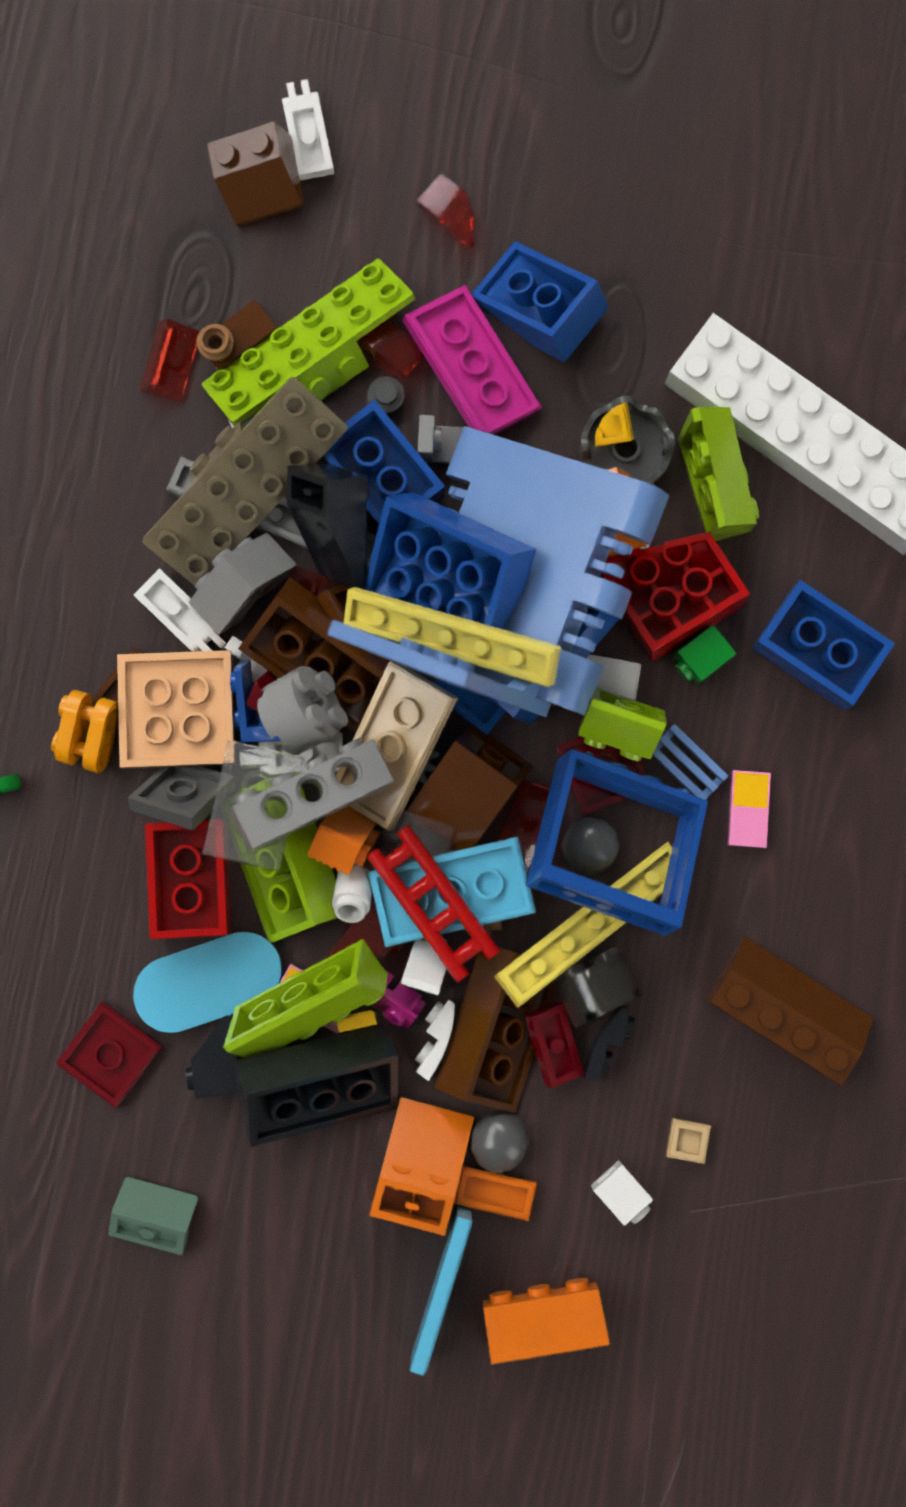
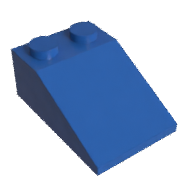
(542, 300)

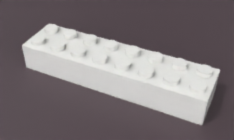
(798, 427)

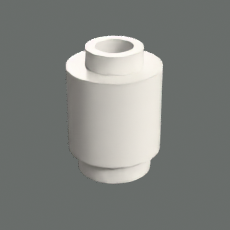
(352, 895)

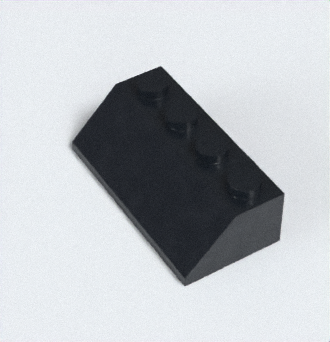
(317, 1084)

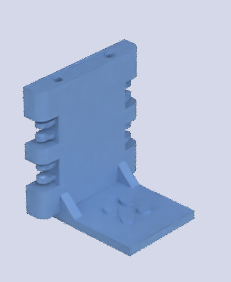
(572, 522)

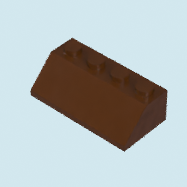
(295, 635)
(791, 1011)
(490, 1039)

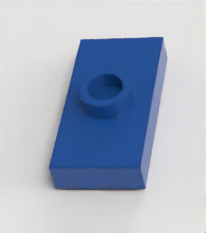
(473, 707)

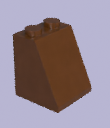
(471, 786)

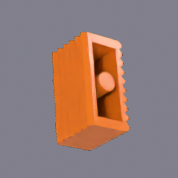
(344, 840)

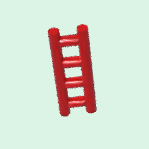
(457, 906)

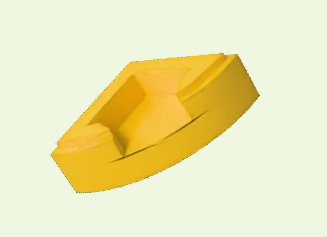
(615, 426)
(358, 1021)

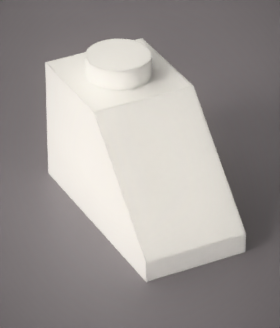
(424, 968)

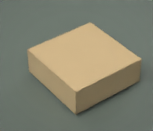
(688, 1140)

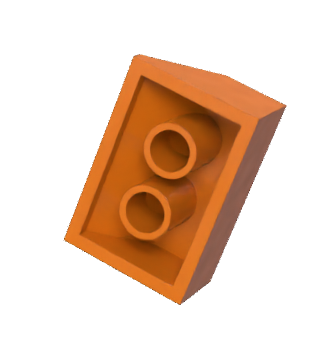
(544, 1321)

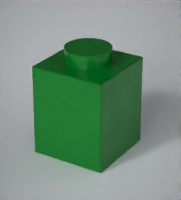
(703, 656)

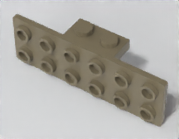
(243, 479)

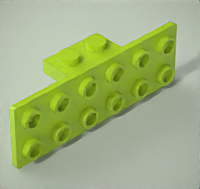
(314, 346)

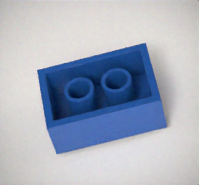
(386, 457)
(823, 645)

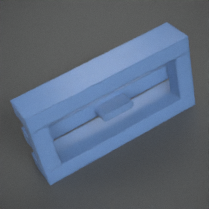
(710, 785)

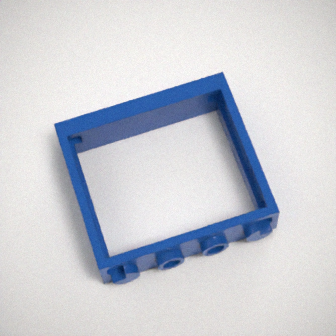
(597, 896)

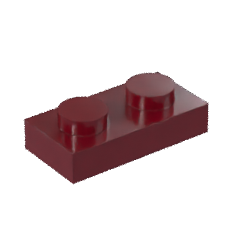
(554, 1044)

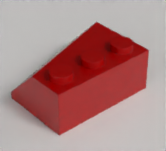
(677, 591)

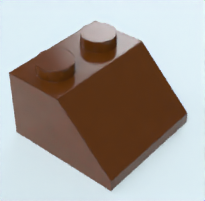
(256, 173)

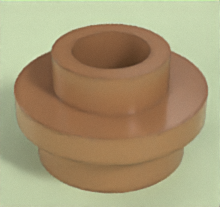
(211, 332)

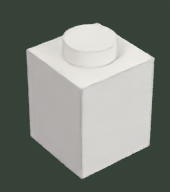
(622, 1194)

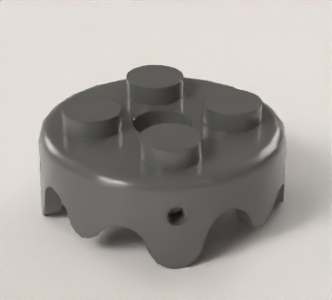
(651, 439)

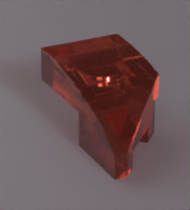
(450, 207)

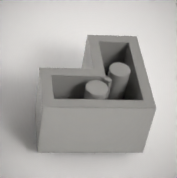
(240, 581)

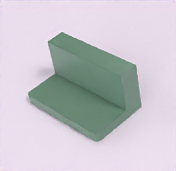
(152, 1215)

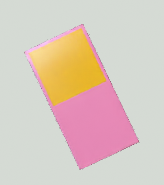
(749, 809)

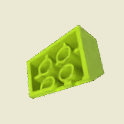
(717, 472)

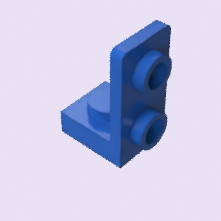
(245, 718)

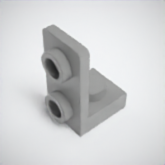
(436, 443)

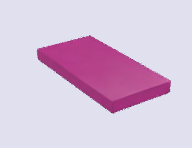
(471, 362)

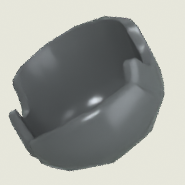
(590, 846)
(499, 1141)

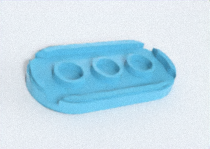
(205, 981)

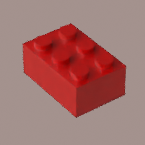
(185, 888)

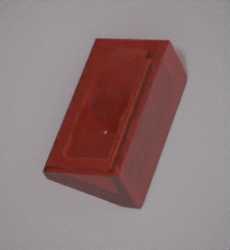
(169, 360)

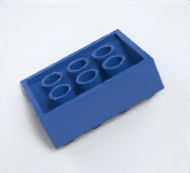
(447, 561)

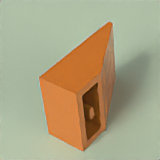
(422, 1166)

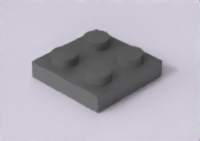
(177, 795)

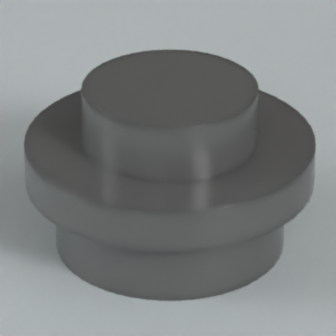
(387, 393)

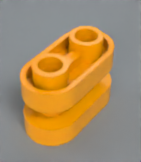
(69, 740)

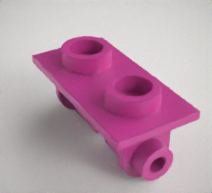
(401, 1004)

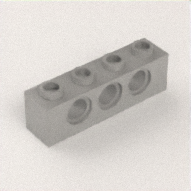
(369, 777)

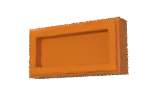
(495, 1193)

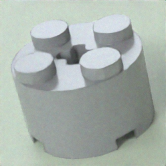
(301, 709)

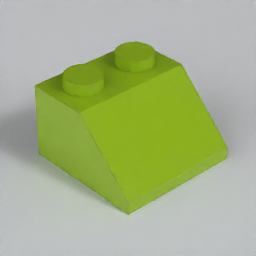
(622, 725)

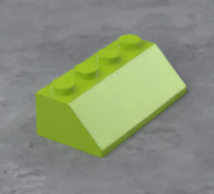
(298, 893)
(307, 1002)

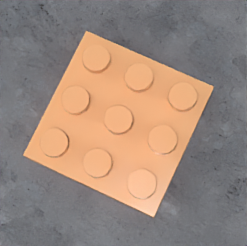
(174, 708)

